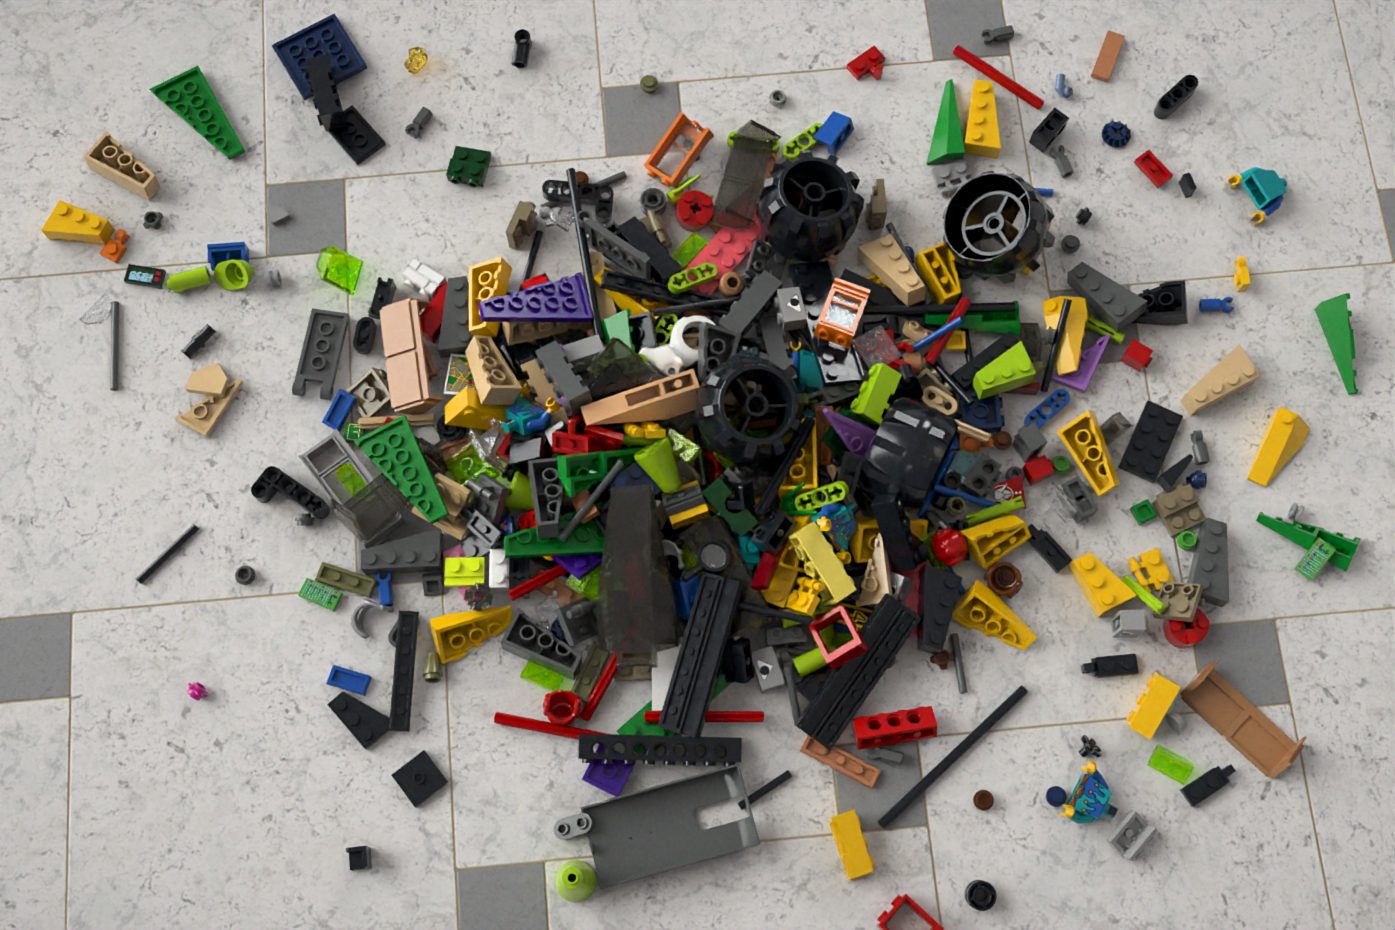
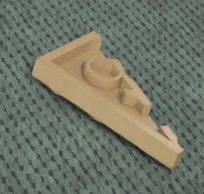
(206, 414)
(877, 576)

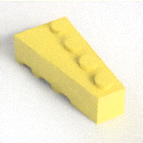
(822, 563)

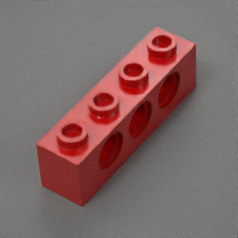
(910, 726)

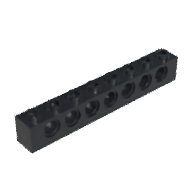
(731, 746)

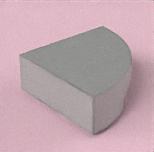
(277, 214)

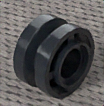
(456, 434)
(989, 899)

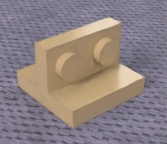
(453, 495)

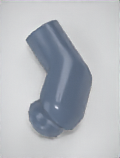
(1064, 91)

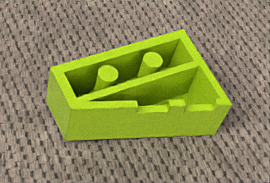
(1005, 373)
(875, 394)

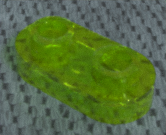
(352, 481)

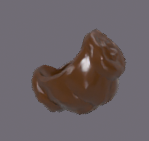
(1004, 579)

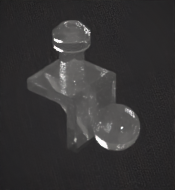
(557, 216)
(548, 606)

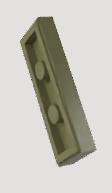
(346, 580)
(590, 672)

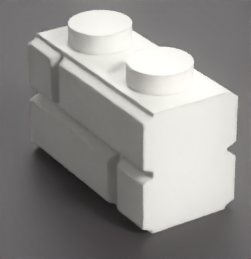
(423, 279)
(498, 571)

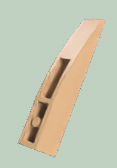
(647, 402)

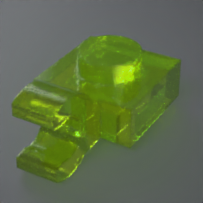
(689, 558)

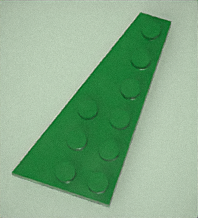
(196, 104)
(400, 458)
(583, 540)

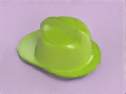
(233, 274)

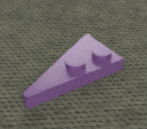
(1087, 365)
(853, 434)

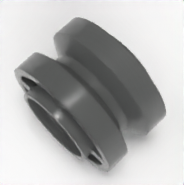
(653, 194)

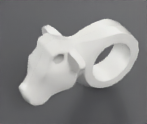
(676, 356)

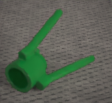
(788, 503)

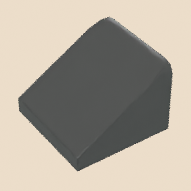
(433, 583)

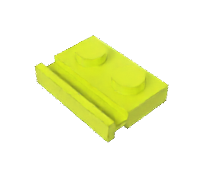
(464, 571)

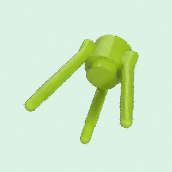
(675, 194)

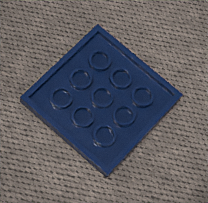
(316, 40)

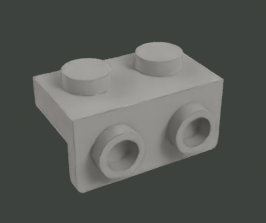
(1131, 836)

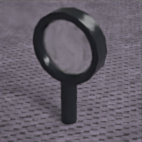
(711, 557)

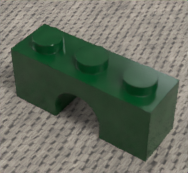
(717, 494)

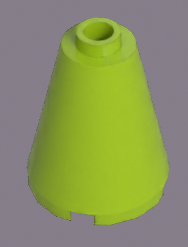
(660, 465)
(519, 493)
(581, 887)

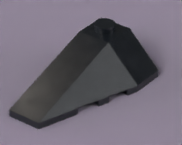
(1165, 304)

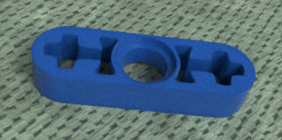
(1048, 402)

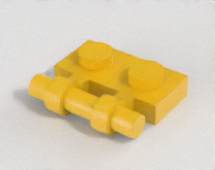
(645, 429)
(1155, 568)
(805, 598)

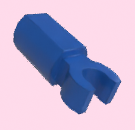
(1215, 305)
(385, 590)

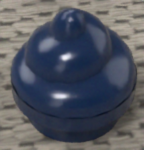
(1197, 479)

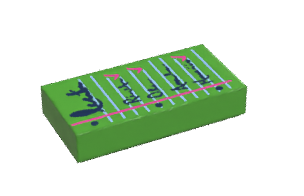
(1315, 558)
(320, 594)

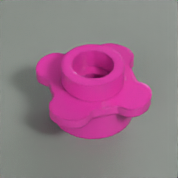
(196, 690)

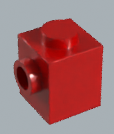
(1137, 355)
(1038, 469)

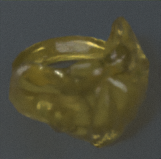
(417, 58)

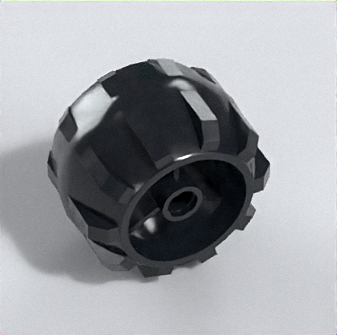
(811, 187)
(987, 210)
(715, 426)
(907, 452)

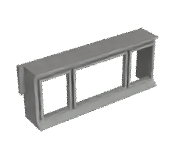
(336, 438)

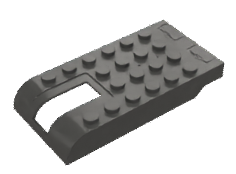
(670, 816)

